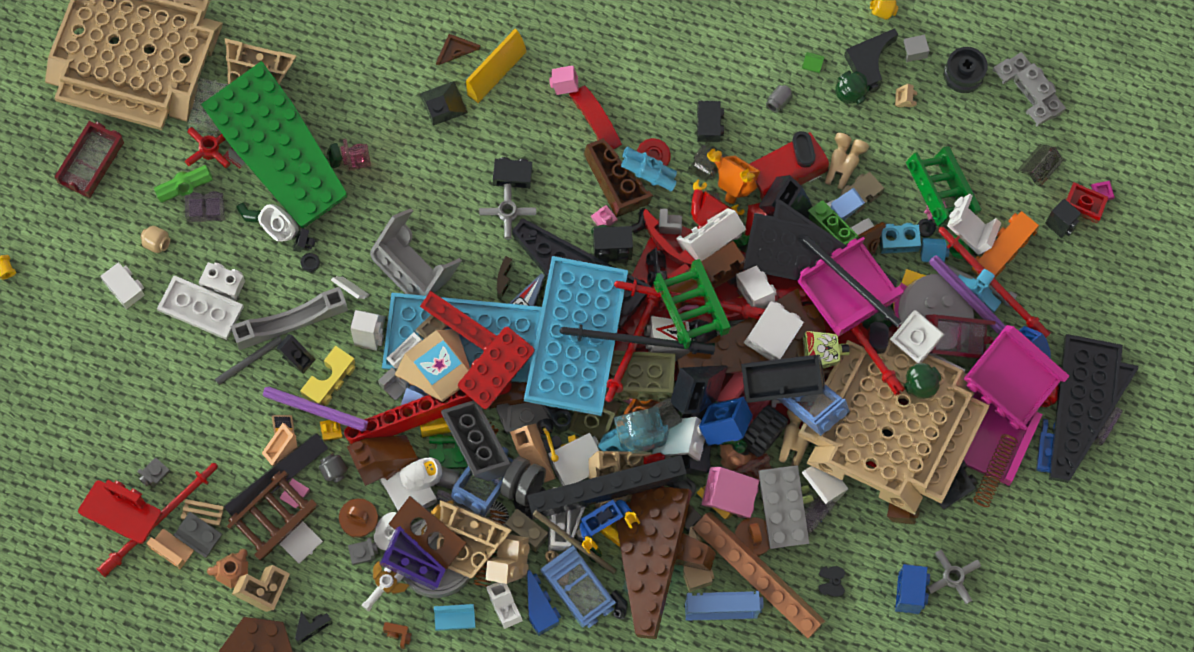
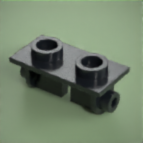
(655, 260)

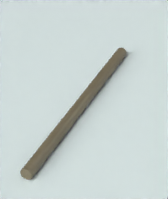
(573, 541)

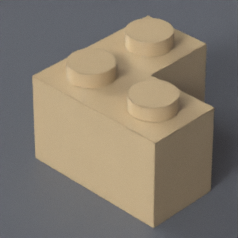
(510, 560)
(263, 592)

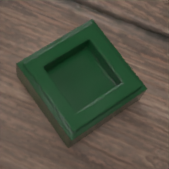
(334, 155)

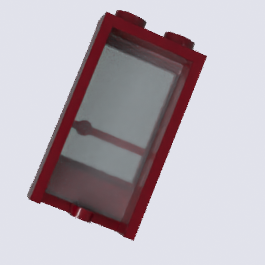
(89, 159)
(962, 336)

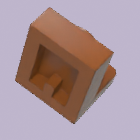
(396, 630)

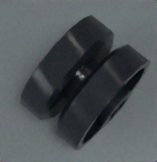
(965, 69)

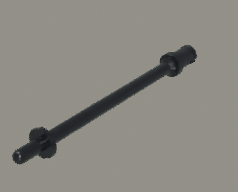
(695, 345)

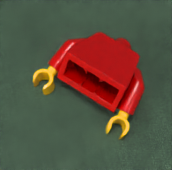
(706, 205)

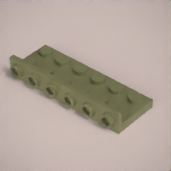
(646, 377)

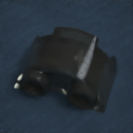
(702, 166)

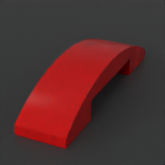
(595, 116)
(651, 226)

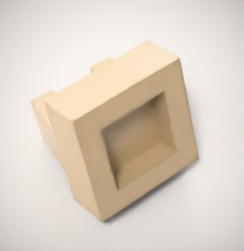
(905, 96)

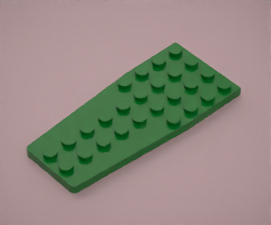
(276, 144)

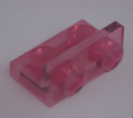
(355, 156)

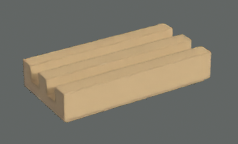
(204, 505)

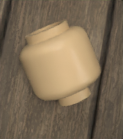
(155, 239)

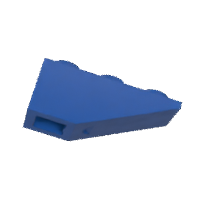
(540, 611)

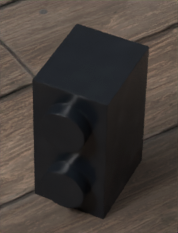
(709, 121)
(512, 172)
(1063, 219)

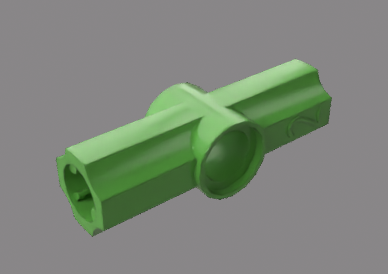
(176, 187)

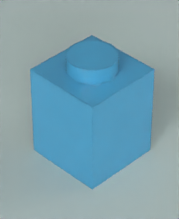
(932, 247)

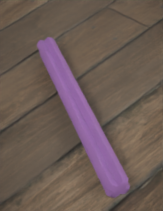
(966, 293)
(315, 408)

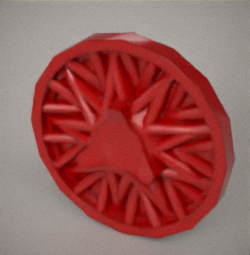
(656, 149)

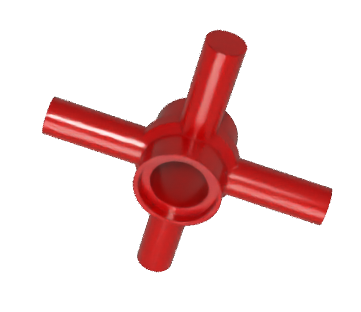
(207, 153)

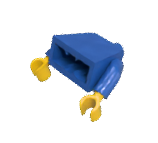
(603, 517)

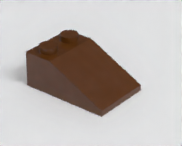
(381, 456)

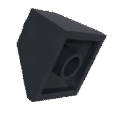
(443, 103)

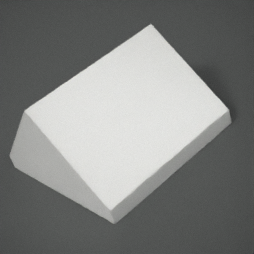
(826, 485)

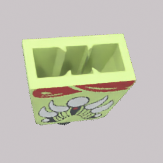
(826, 346)

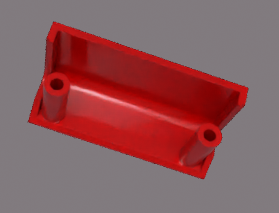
(783, 163)

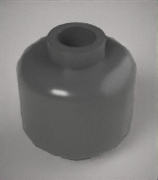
(333, 468)

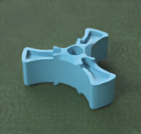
(981, 289)

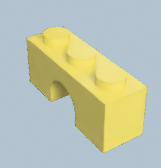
(320, 390)

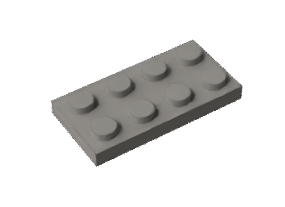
(783, 507)

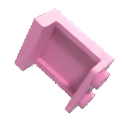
(730, 492)

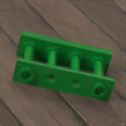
(951, 173)
(705, 290)

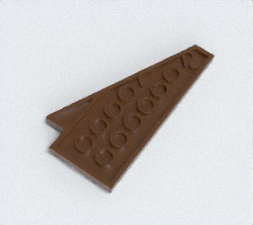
(733, 352)
(651, 552)

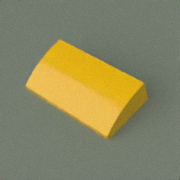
(495, 66)

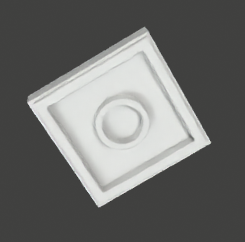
(917, 337)

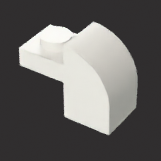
(504, 604)

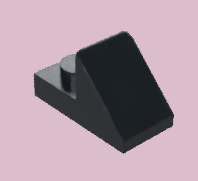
(295, 353)
(306, 630)

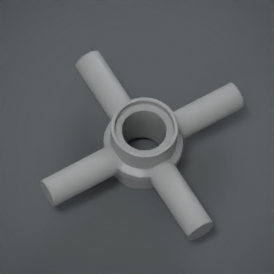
(507, 218)
(960, 572)

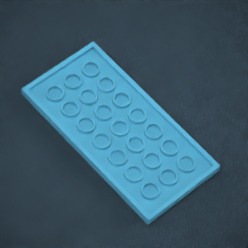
(407, 315)
(566, 370)

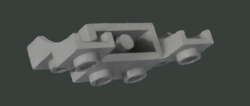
(1033, 85)

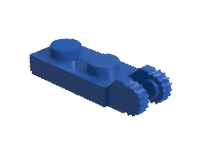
(1044, 448)

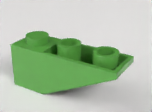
(829, 221)

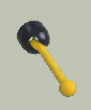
(545, 427)

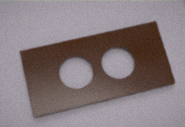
(452, 544)

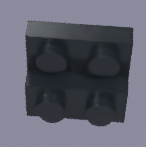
(961, 487)

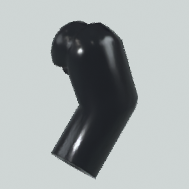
(640, 225)
(620, 606)

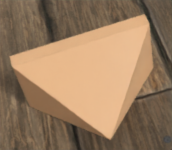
(280, 445)

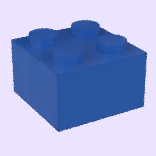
(726, 421)
(911, 589)

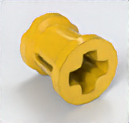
(6, 269)

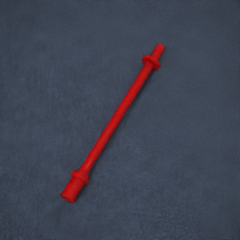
(745, 310)
(1031, 321)
(888, 376)
(615, 385)
(117, 557)

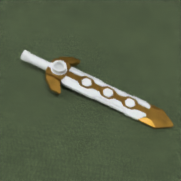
(388, 580)

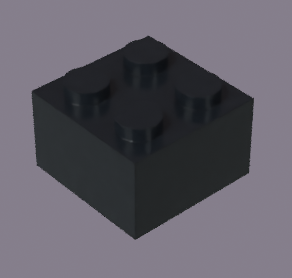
(613, 243)

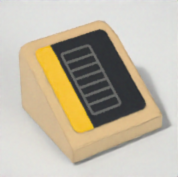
(279, 419)

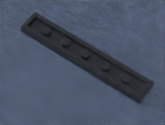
(292, 464)

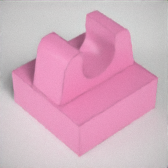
(604, 217)

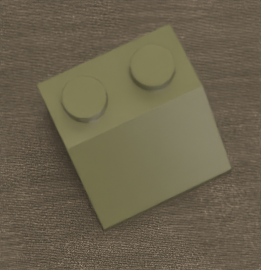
(596, 425)

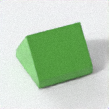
(813, 62)

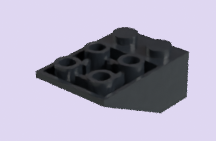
(790, 192)
(697, 387)

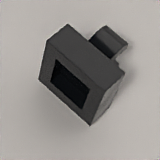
(303, 241)

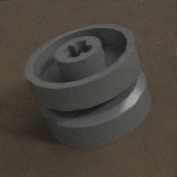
(522, 480)

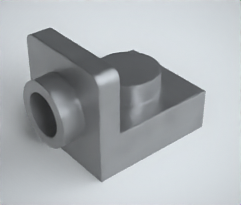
(153, 473)
(363, 552)

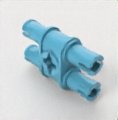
(649, 169)

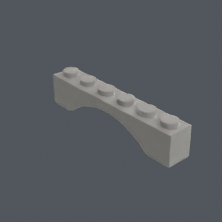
(262, 329)

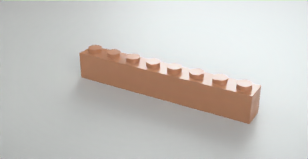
(759, 574)

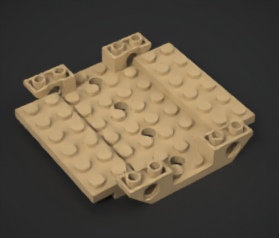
(122, 77)
(927, 433)

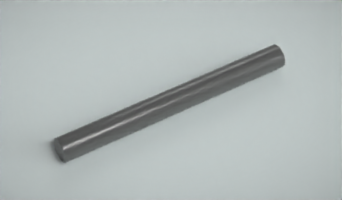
(247, 361)

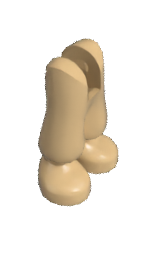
(842, 162)
(793, 441)

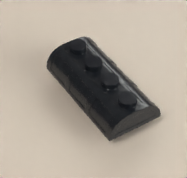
(783, 378)

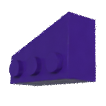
(411, 561)

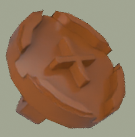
(358, 518)
(754, 534)

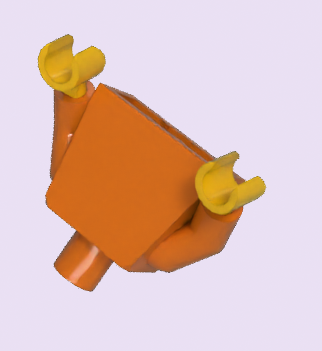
(735, 175)

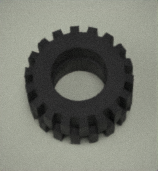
(764, 430)

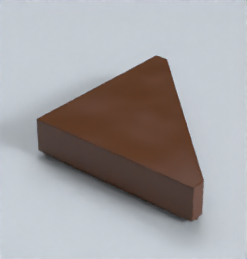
(454, 48)
(872, 237)

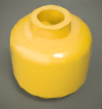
(884, 8)

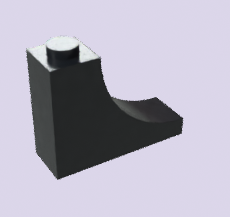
(865, 57)

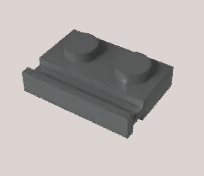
(198, 534)

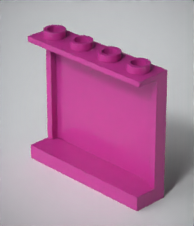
(838, 300)
(1014, 377)
(988, 438)

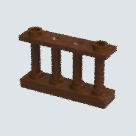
(292, 521)

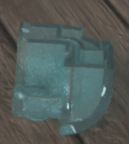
(642, 430)

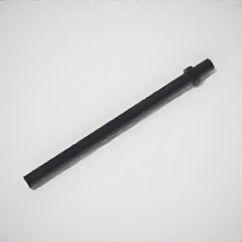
(889, 315)

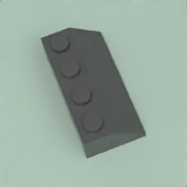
(476, 440)

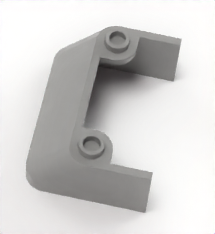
(403, 264)

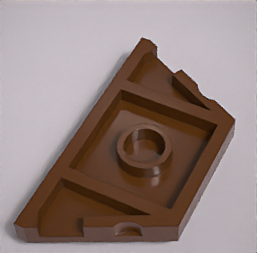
(258, 636)

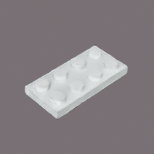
(200, 307)

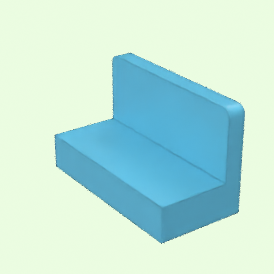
(454, 617)

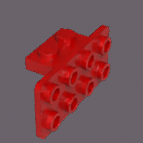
(496, 367)
(120, 510)

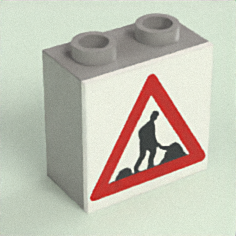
(664, 329)

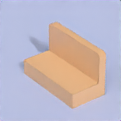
(170, 548)

